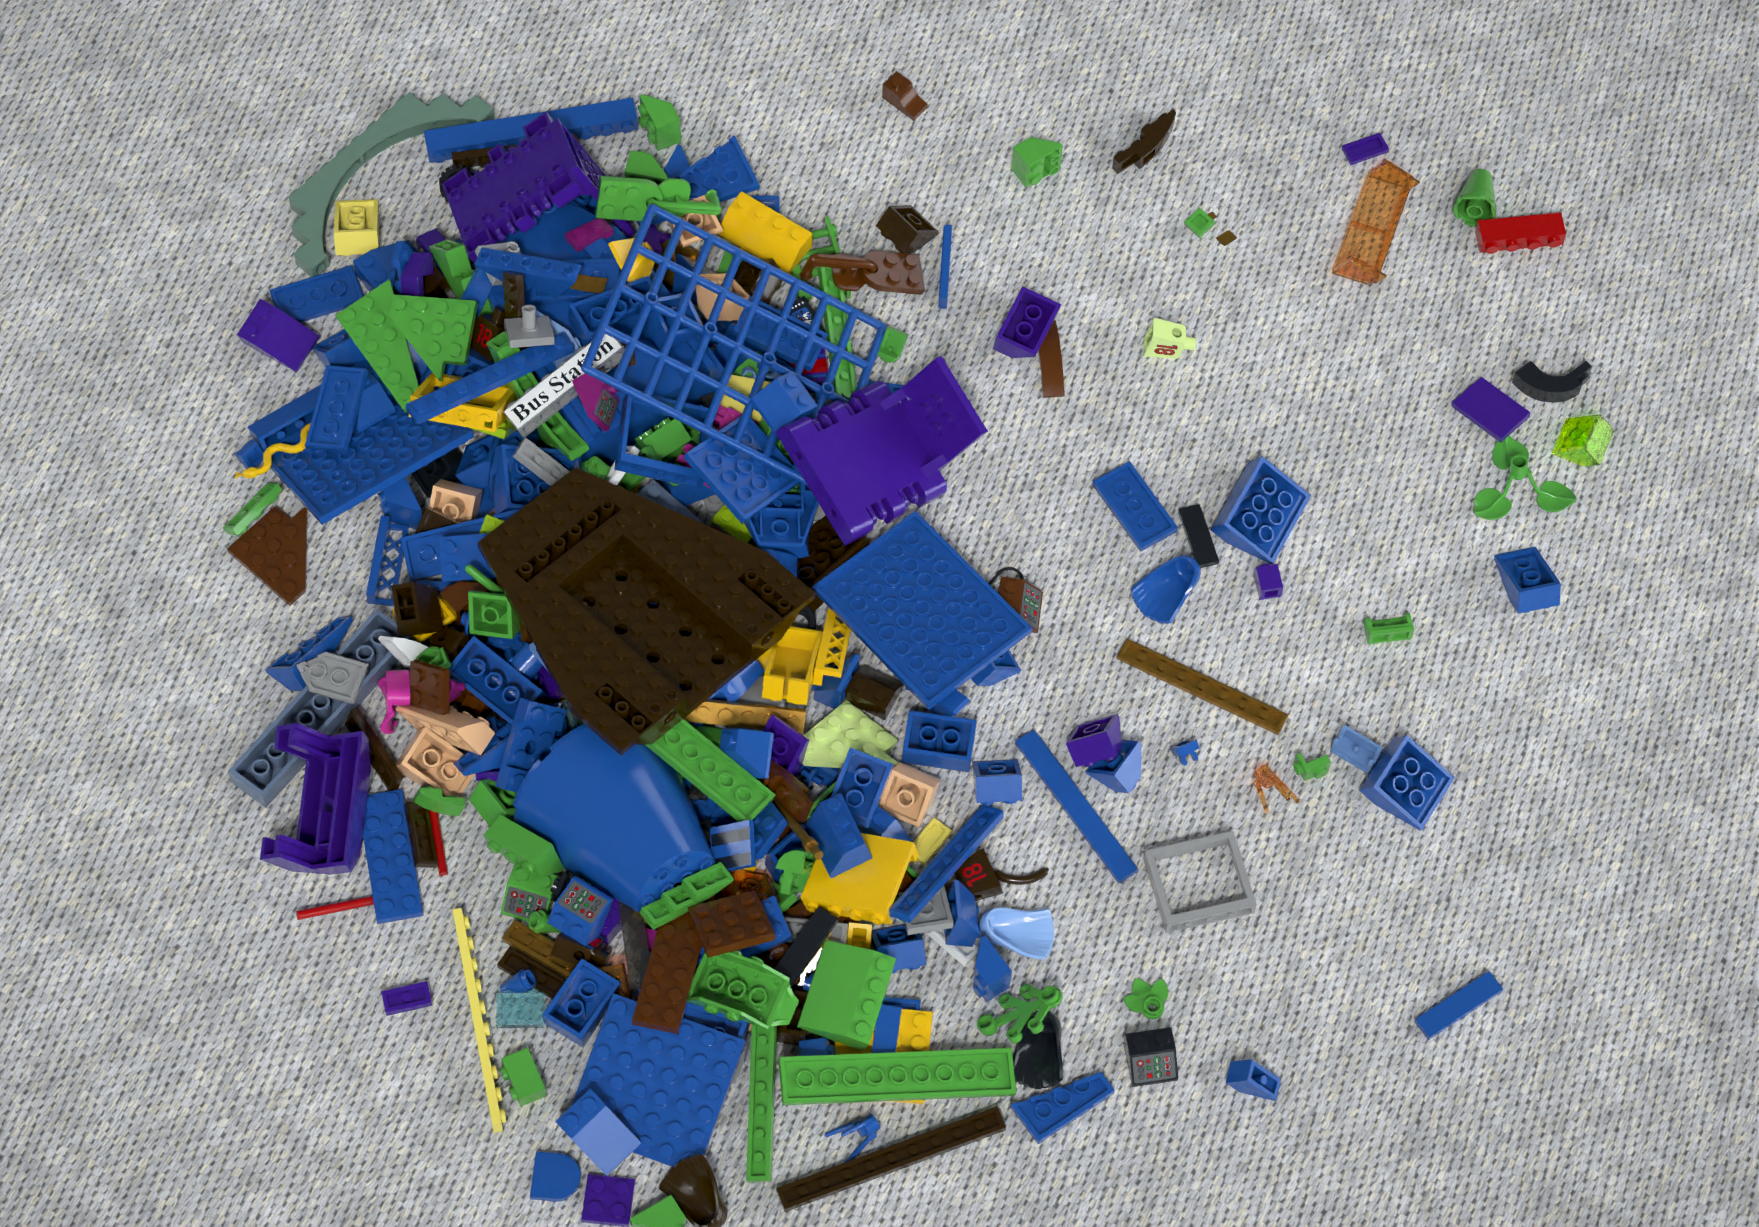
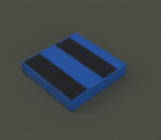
(734, 845)

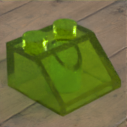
(1584, 440)

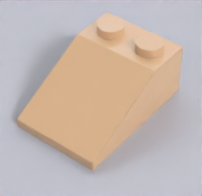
(430, 763)

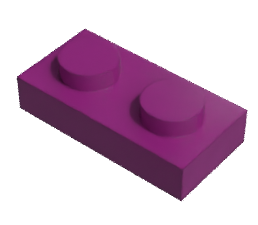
(588, 233)

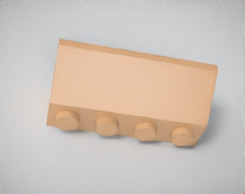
(455, 727)

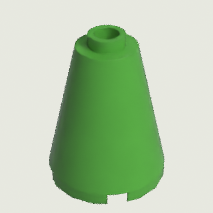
(1476, 199)

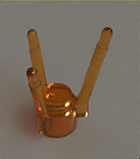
(1268, 778)

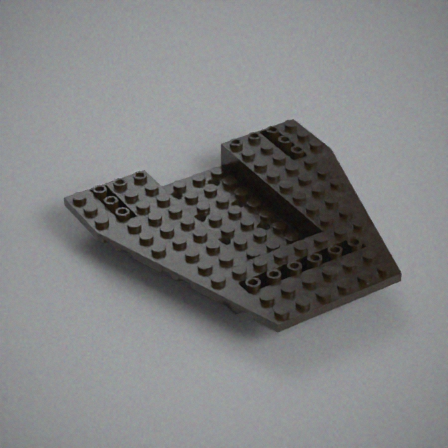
(705, 582)

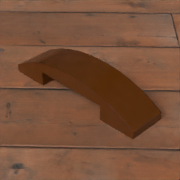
(1051, 364)

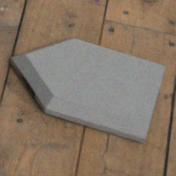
(334, 676)

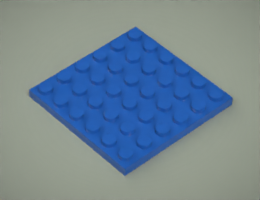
(661, 1081)

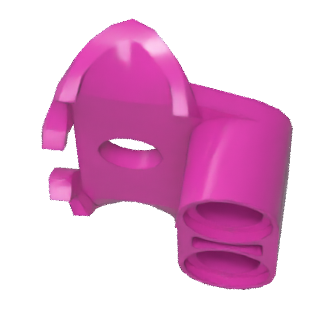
(396, 691)

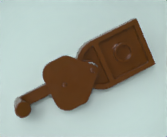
(877, 269)

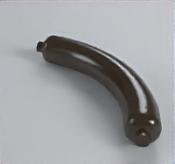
(1021, 880)

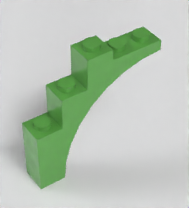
(555, 430)

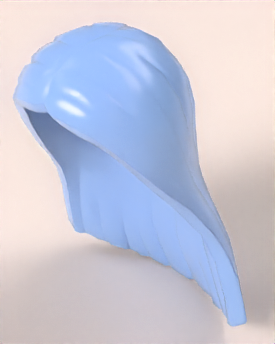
(1020, 930)

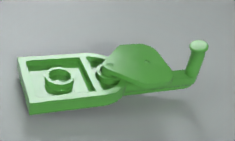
(627, 198)

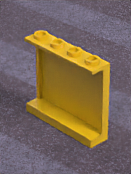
(866, 889)

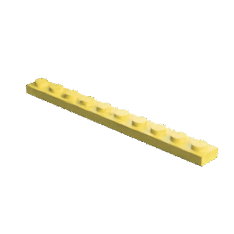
(481, 1028)

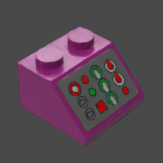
(598, 399)

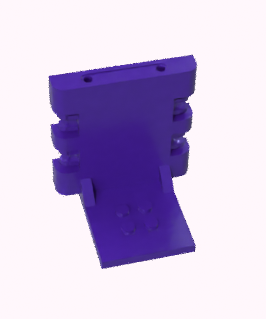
(522, 184)
(883, 448)

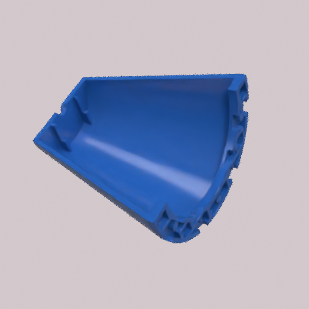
(614, 817)

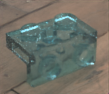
(519, 1009)

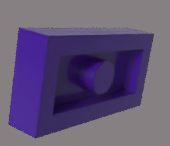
(406, 998)

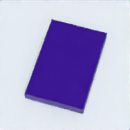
(1491, 409)

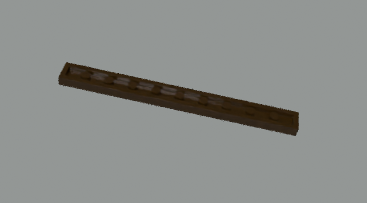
(890, 1159)

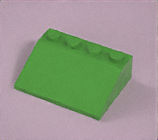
(846, 994)

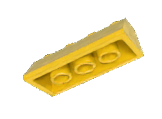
(765, 233)

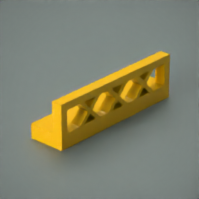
(828, 642)

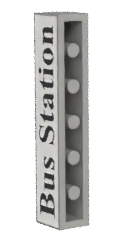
(557, 387)

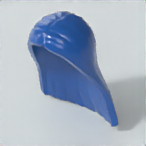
(1166, 588)

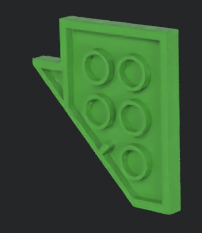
(436, 328)

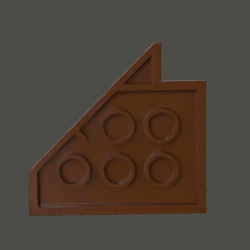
(276, 553)

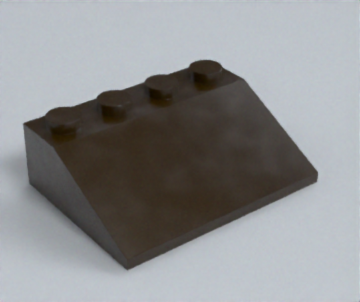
(825, 555)

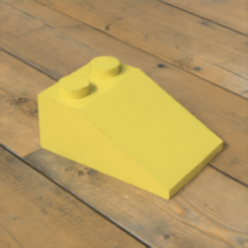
(356, 226)

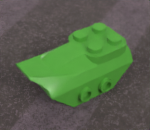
(743, 990)

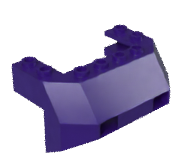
(330, 802)

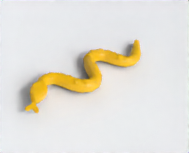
(267, 455)

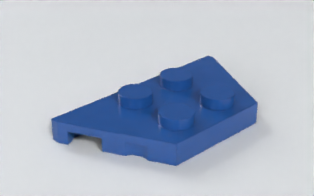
(767, 829)

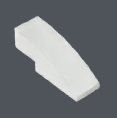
(403, 649)

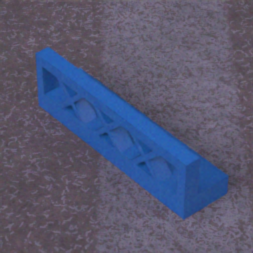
(380, 558)

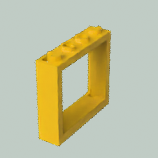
(468, 414)

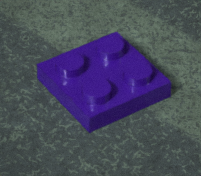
(608, 1200)

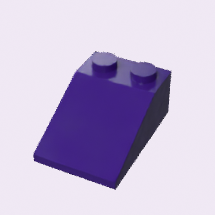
(277, 335)
(788, 745)

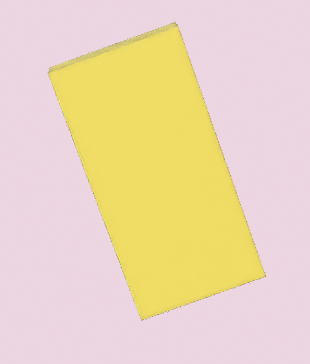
(931, 840)

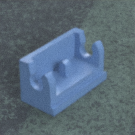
(1356, 749)

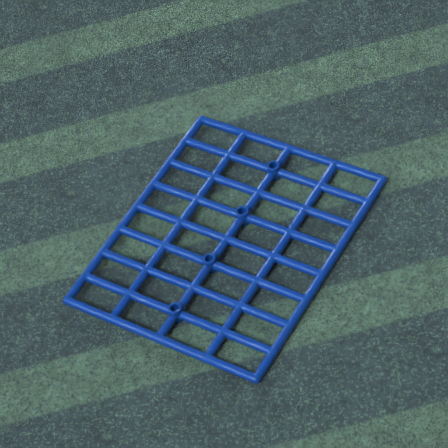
(709, 332)

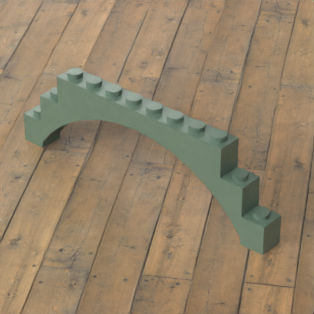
(402, 121)

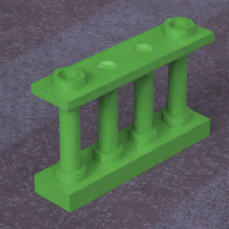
(831, 232)

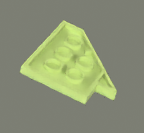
(845, 729)

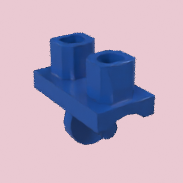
(819, 775)

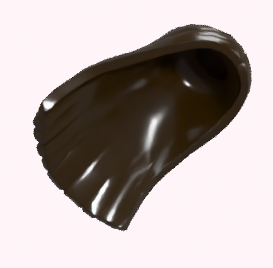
(696, 1192)

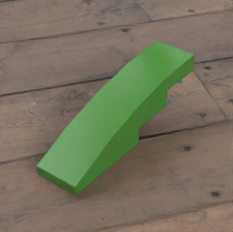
(692, 891)

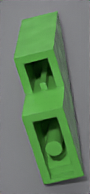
(456, 268)

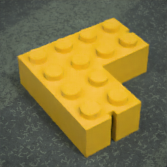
(791, 666)

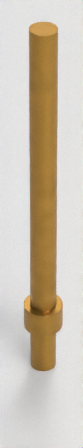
(808, 842)

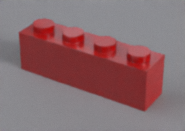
(1520, 232)

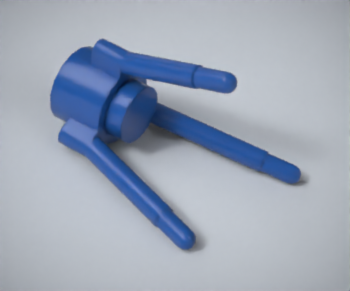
(864, 1126)

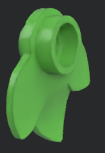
(1147, 996)

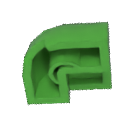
(797, 868)

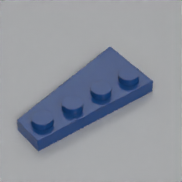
(1056, 1109)

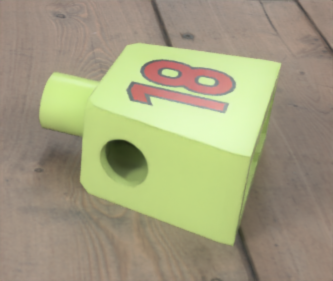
(1166, 340)

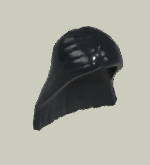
(1039, 1056)

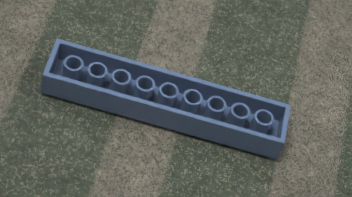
(265, 770)

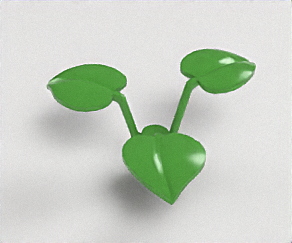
(1512, 454)

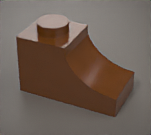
(901, 95)

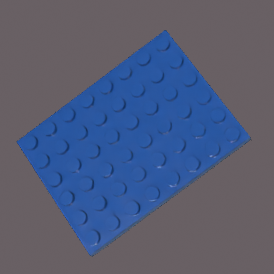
(375, 459)
(922, 610)

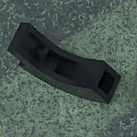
(1550, 388)

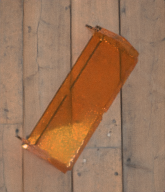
(1373, 223)

